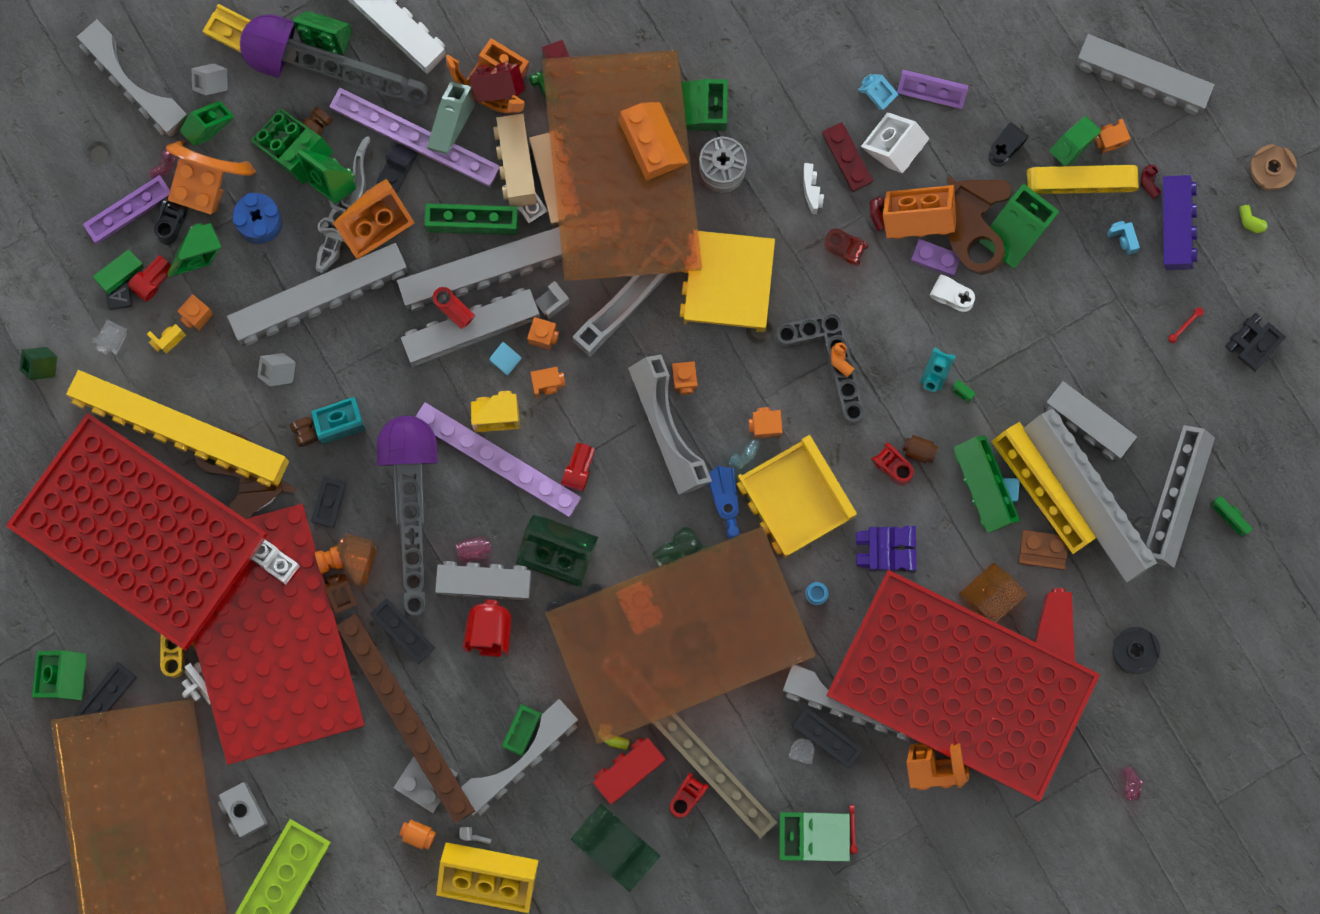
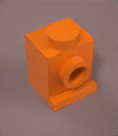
(1112, 137)
(547, 381)

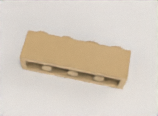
(542, 155)
(516, 160)

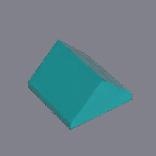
(338, 420)

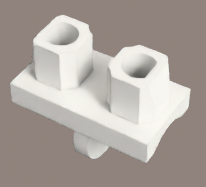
(195, 674)

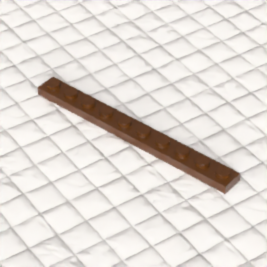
(406, 719)

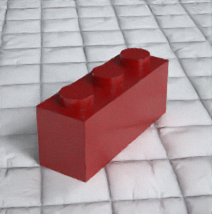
(628, 770)

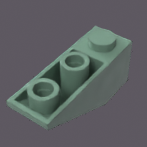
(451, 116)

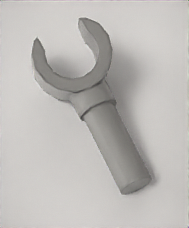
(465, 834)

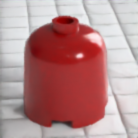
(488, 629)

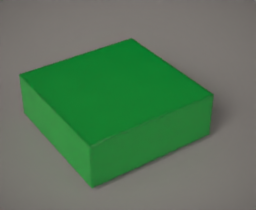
(963, 391)

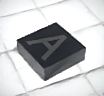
(119, 297)

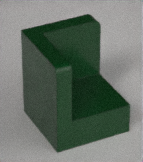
(38, 363)

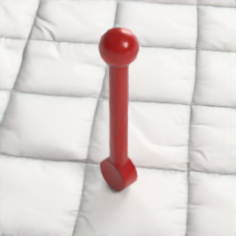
(1198, 312)
(853, 848)

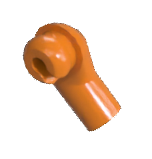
(838, 359)

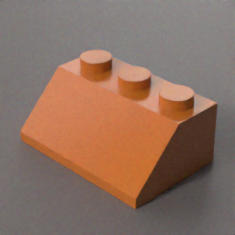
(652, 139)
(919, 212)

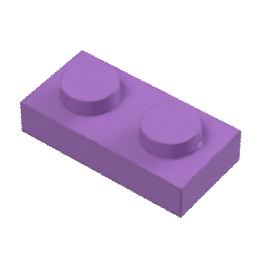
(935, 258)

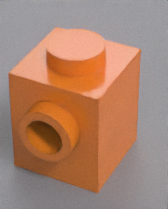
(194, 313)
(543, 334)
(766, 423)

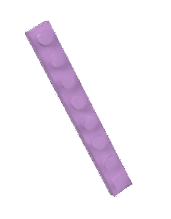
(412, 137)
(499, 461)

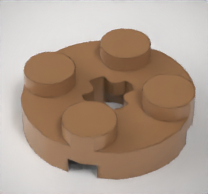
(1276, 155)

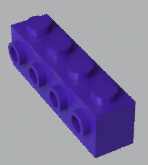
(1178, 222)

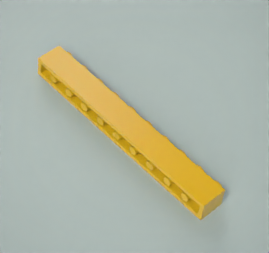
(177, 428)

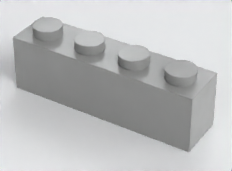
(1090, 422)
(483, 582)

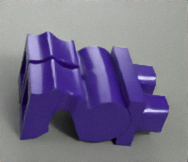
(881, 545)

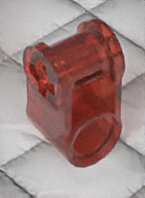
(847, 246)

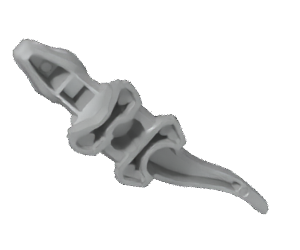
(330, 250)

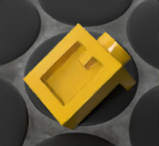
(170, 338)

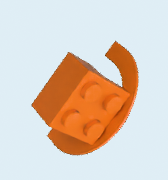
(492, 55)
(200, 178)
(928, 772)

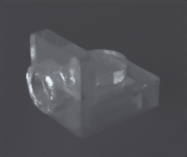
(110, 338)

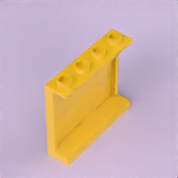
(732, 281)
(796, 497)

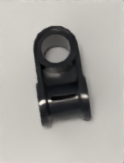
(1008, 142)
(172, 217)

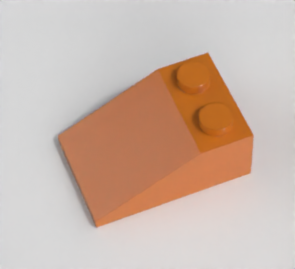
(373, 219)

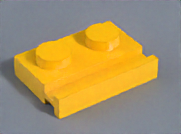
(226, 27)

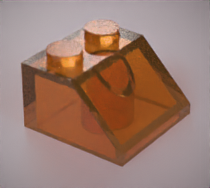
(357, 557)
(993, 593)

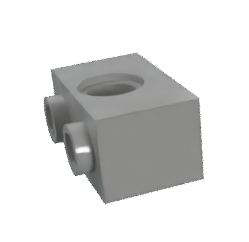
(254, 817)

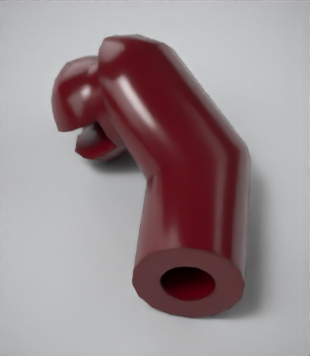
(1147, 180)
(875, 213)

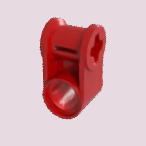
(892, 464)
(688, 795)

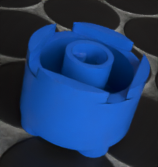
(253, 206)

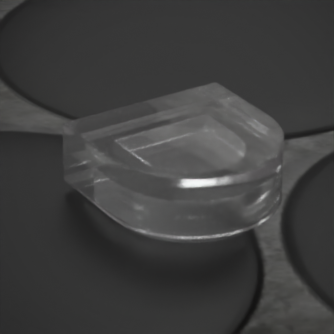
(802, 751)

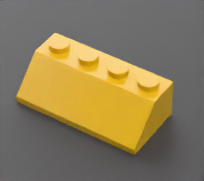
(486, 877)

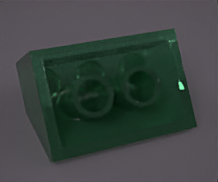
(556, 550)

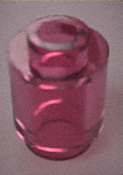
(473, 549)

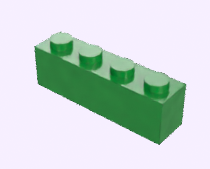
(471, 219)
(986, 484)

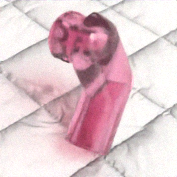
(165, 165)
(1134, 784)

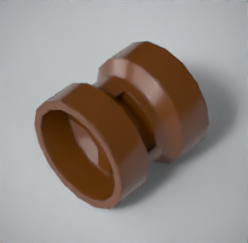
(318, 120)
(304, 431)

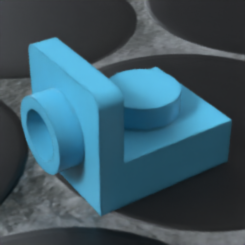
(878, 90)
(1128, 239)

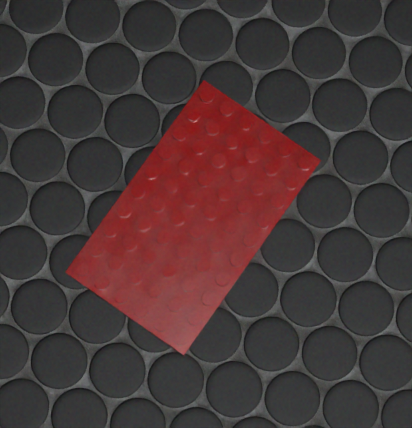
(137, 531)
(277, 653)
(963, 681)

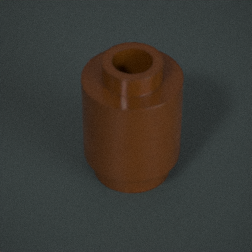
(920, 449)

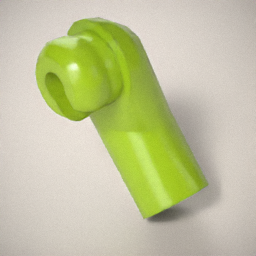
(1250, 222)
(618, 742)

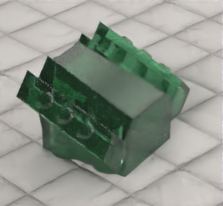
(615, 847)

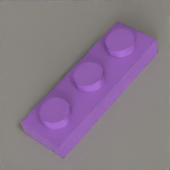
(932, 89)

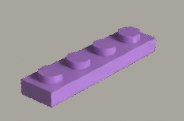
(127, 210)

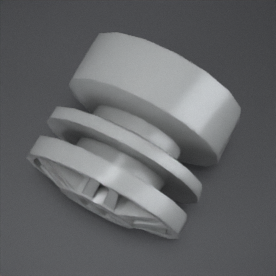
(722, 177)

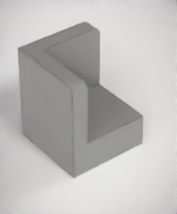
(209, 79)
(552, 301)
(276, 369)

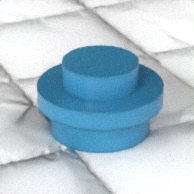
(816, 593)

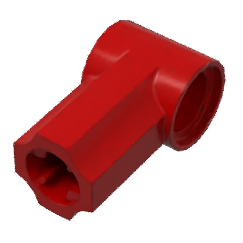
(147, 283)
(454, 308)
(577, 472)

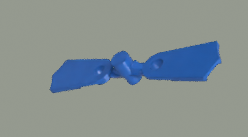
(725, 493)

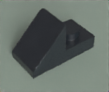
(397, 166)

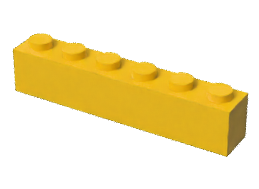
(1043, 487)

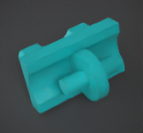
(937, 370)

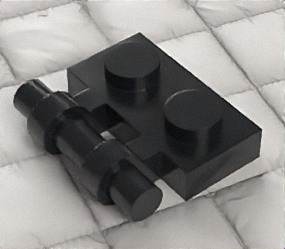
(1262, 345)

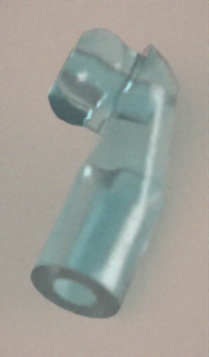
(747, 455)

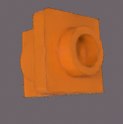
(684, 377)

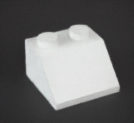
(895, 142)

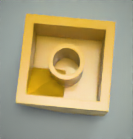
(495, 413)

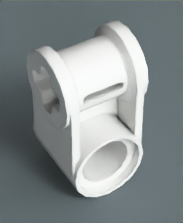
(950, 293)

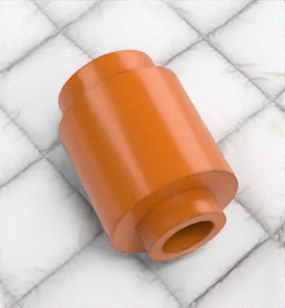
(417, 834)

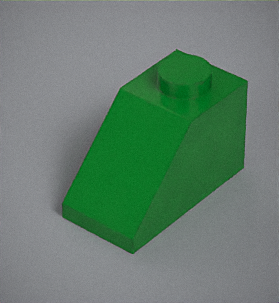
(206, 122)
(1075, 141)

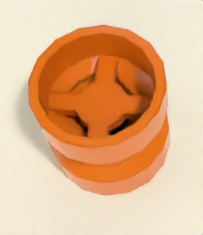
(328, 560)

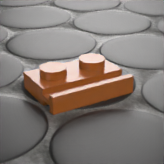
(1042, 550)

